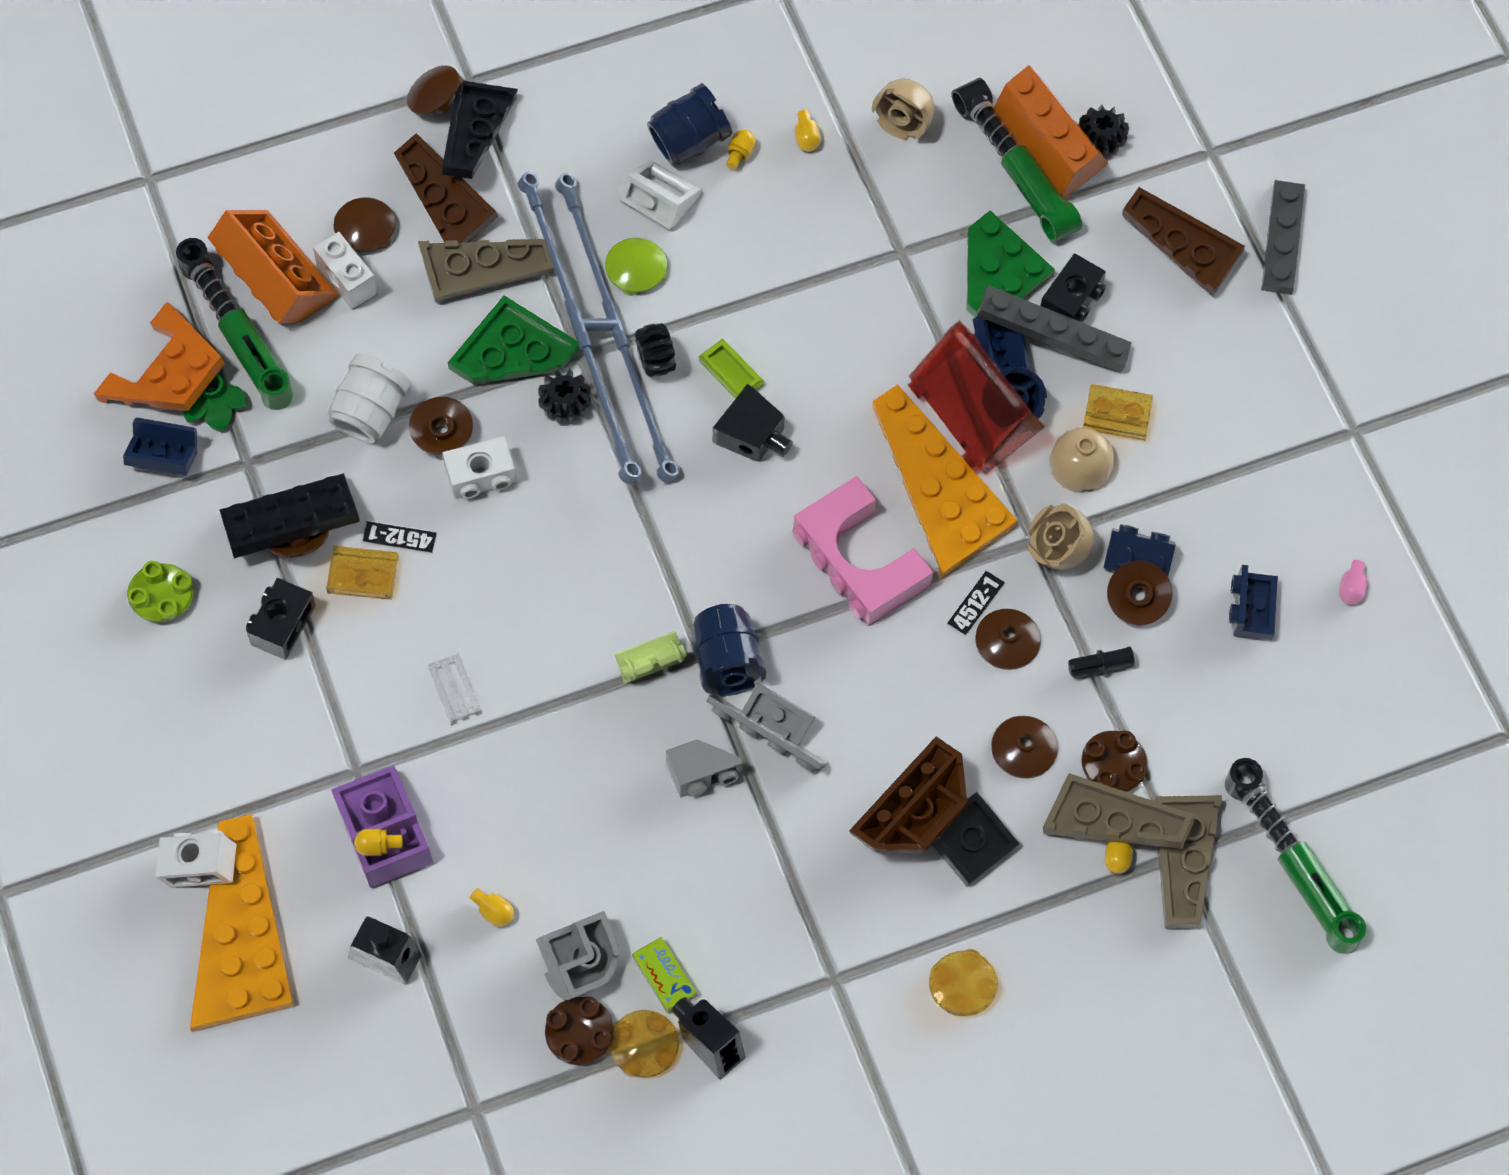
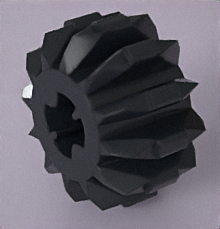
(1105, 129)
(655, 350)
(553, 394)

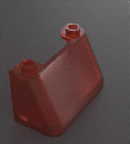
(973, 399)

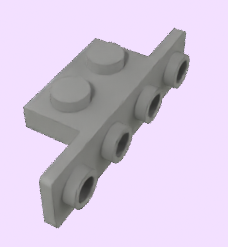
(774, 719)

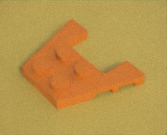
(175, 375)

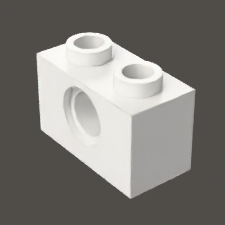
(345, 270)
(488, 454)
(212, 866)

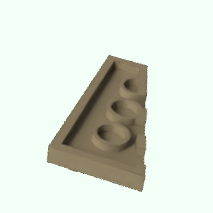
(1110, 814)

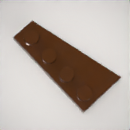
(449, 200)
(1186, 240)

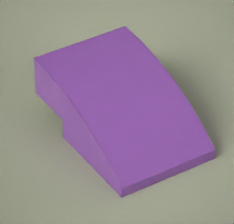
(382, 803)

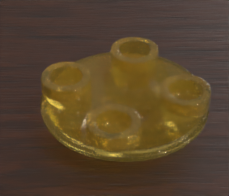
(963, 983)
(644, 1044)

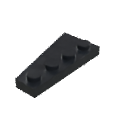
(474, 124)

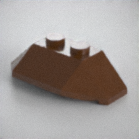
(917, 803)

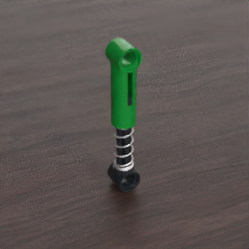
(1055, 215)
(236, 326)
(1297, 860)

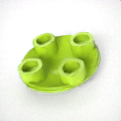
(635, 265)
(160, 591)

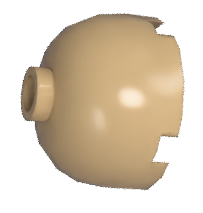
(904, 108)
(1081, 460)
(1060, 537)

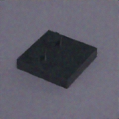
(974, 841)

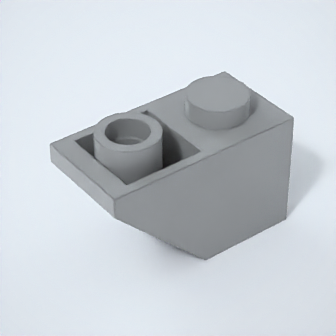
(700, 766)

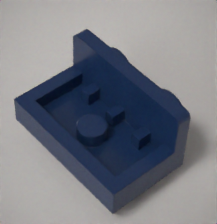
(1001, 344)
(161, 447)
(1129, 546)
(1254, 604)

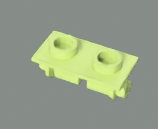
(650, 657)

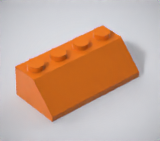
(1048, 132)
(271, 265)

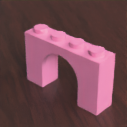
(868, 591)

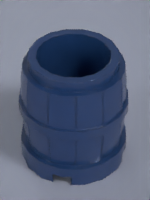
(689, 125)
(727, 650)

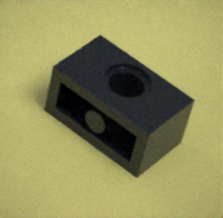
(1079, 277)
(280, 636)

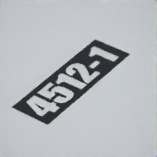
(399, 537)
(975, 602)

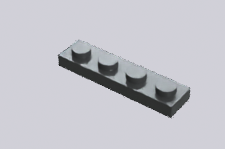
(1283, 237)

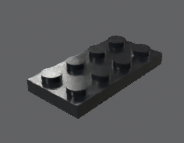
(289, 515)

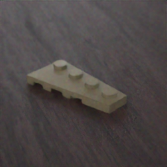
(480, 265)
(1187, 869)

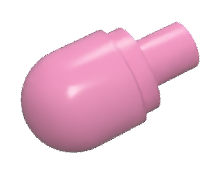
(1353, 583)

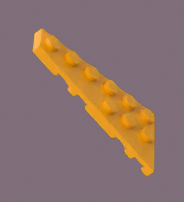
(946, 494)
(240, 949)

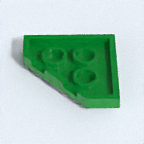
(1002, 261)
(511, 346)

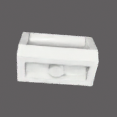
(653, 199)

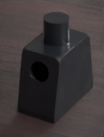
(751, 427)
(382, 948)
(709, 1035)

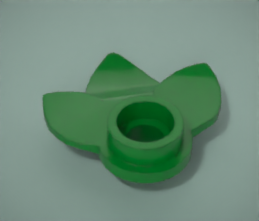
(218, 405)

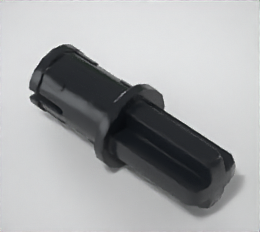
(1101, 662)

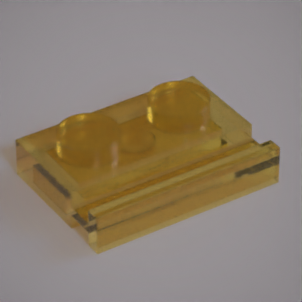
(1118, 412)
(362, 572)

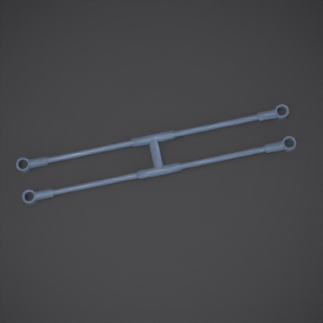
(565, 185)

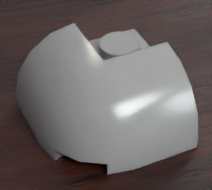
(580, 956)

